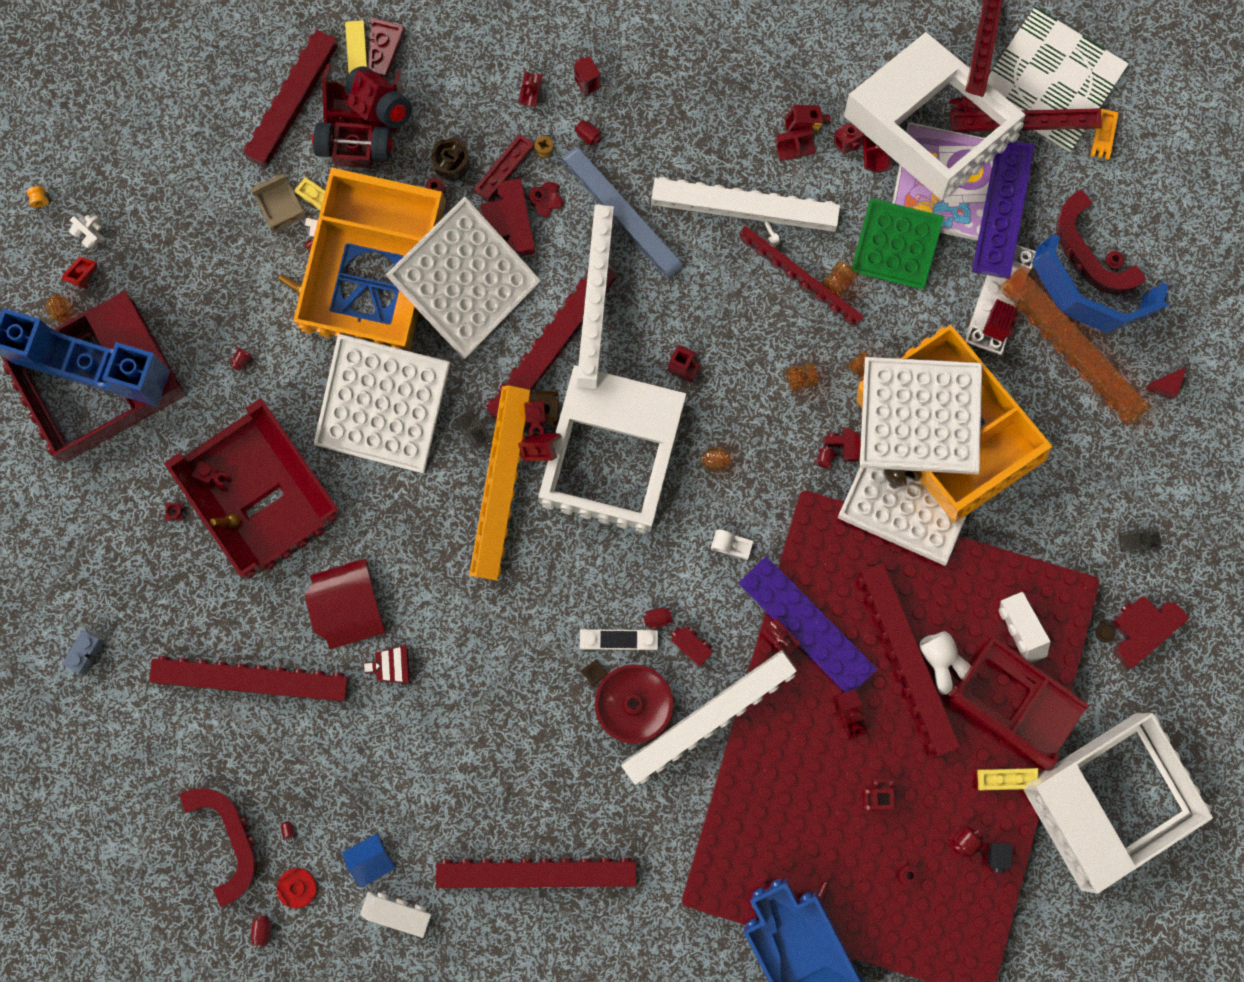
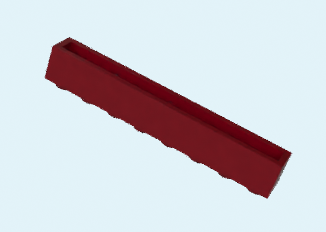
(290, 99)

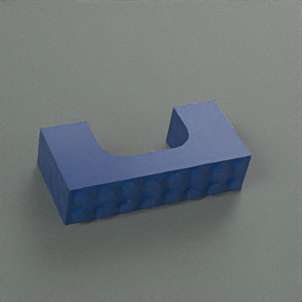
(116, 370)

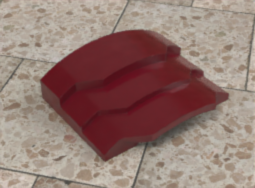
(344, 605)

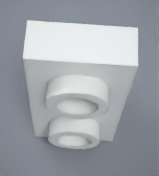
(732, 545)

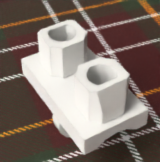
(90, 228)

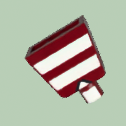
(390, 665)

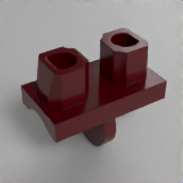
(530, 89)
(781, 637)

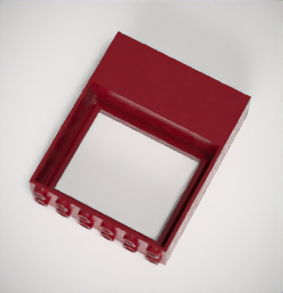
(107, 323)

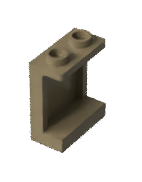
(278, 202)

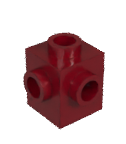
(848, 138)

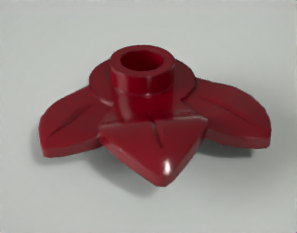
(548, 200)

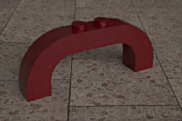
(1083, 258)
(240, 839)

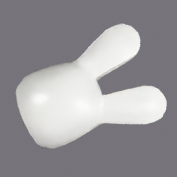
(941, 653)

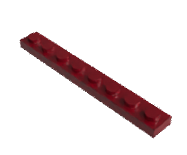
(983, 47)
(1034, 120)
(806, 281)

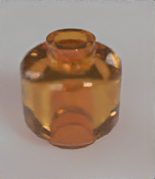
(58, 308)
(716, 459)

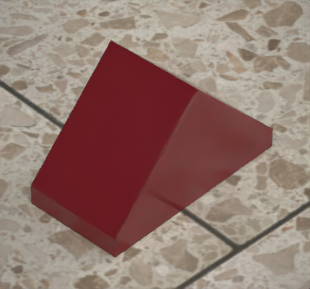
(1168, 385)

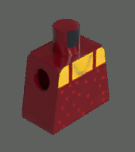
(804, 117)

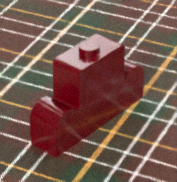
(510, 217)
(1145, 628)

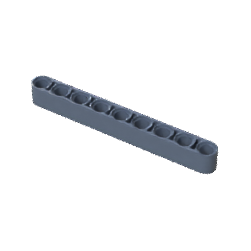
(625, 215)

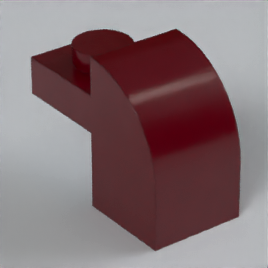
(850, 444)

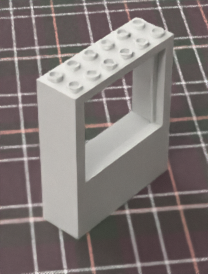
(904, 87)
(623, 408)
(1080, 824)

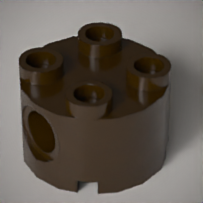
(450, 159)
(550, 400)

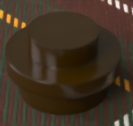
(1105, 633)

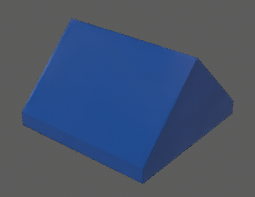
(368, 860)

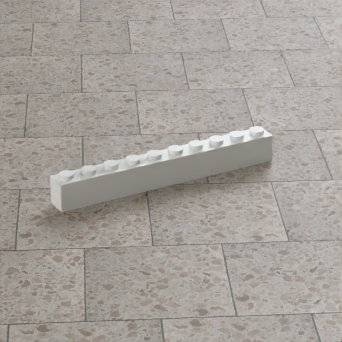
(745, 204)
(595, 297)
(708, 717)

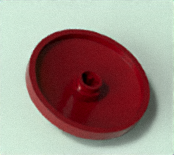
(633, 704)

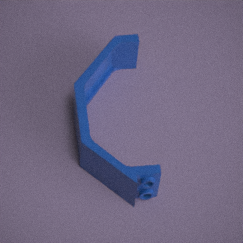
(1083, 309)

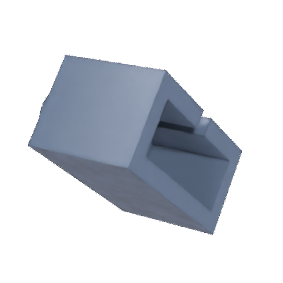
(76, 657)

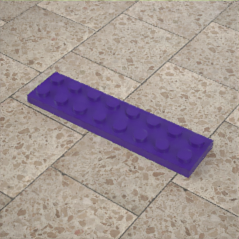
(1003, 210)
(814, 631)

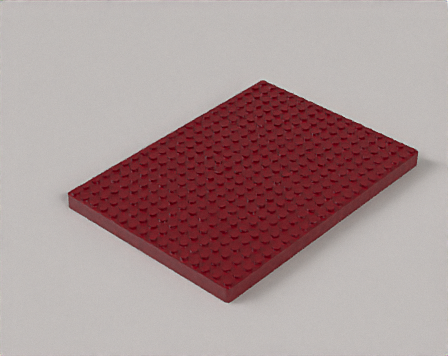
(796, 782)

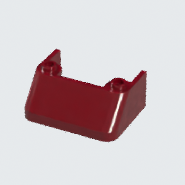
(335, 102)

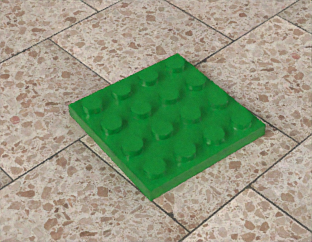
(897, 243)

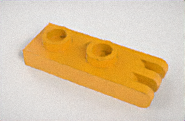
(1104, 137)

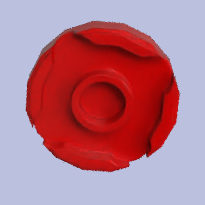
(302, 885)

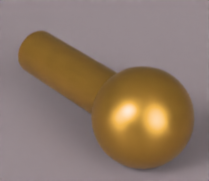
(290, 283)
(231, 521)

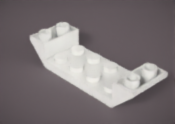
(990, 292)

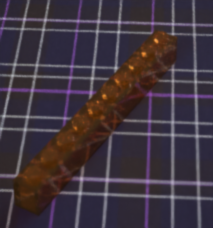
(1075, 347)

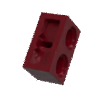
(587, 75)

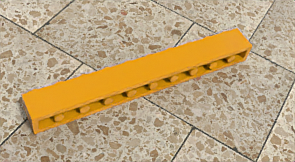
(499, 483)

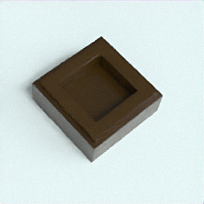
(594, 672)

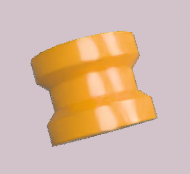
(37, 196)

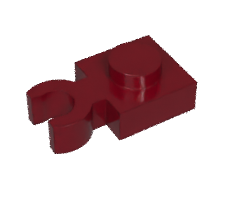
(964, 105)
(535, 413)
(206, 474)

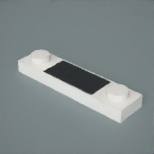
(618, 639)

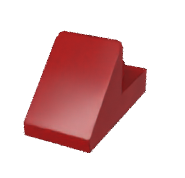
(80, 272)

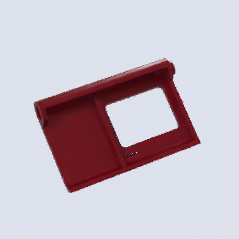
(1042, 718)

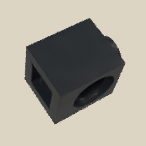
(999, 857)

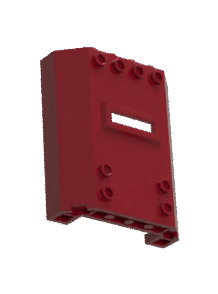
(258, 462)

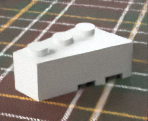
(1024, 627)
(395, 914)

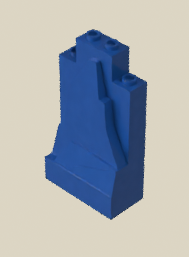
(797, 938)

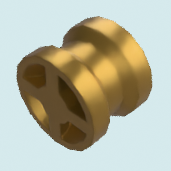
(546, 150)

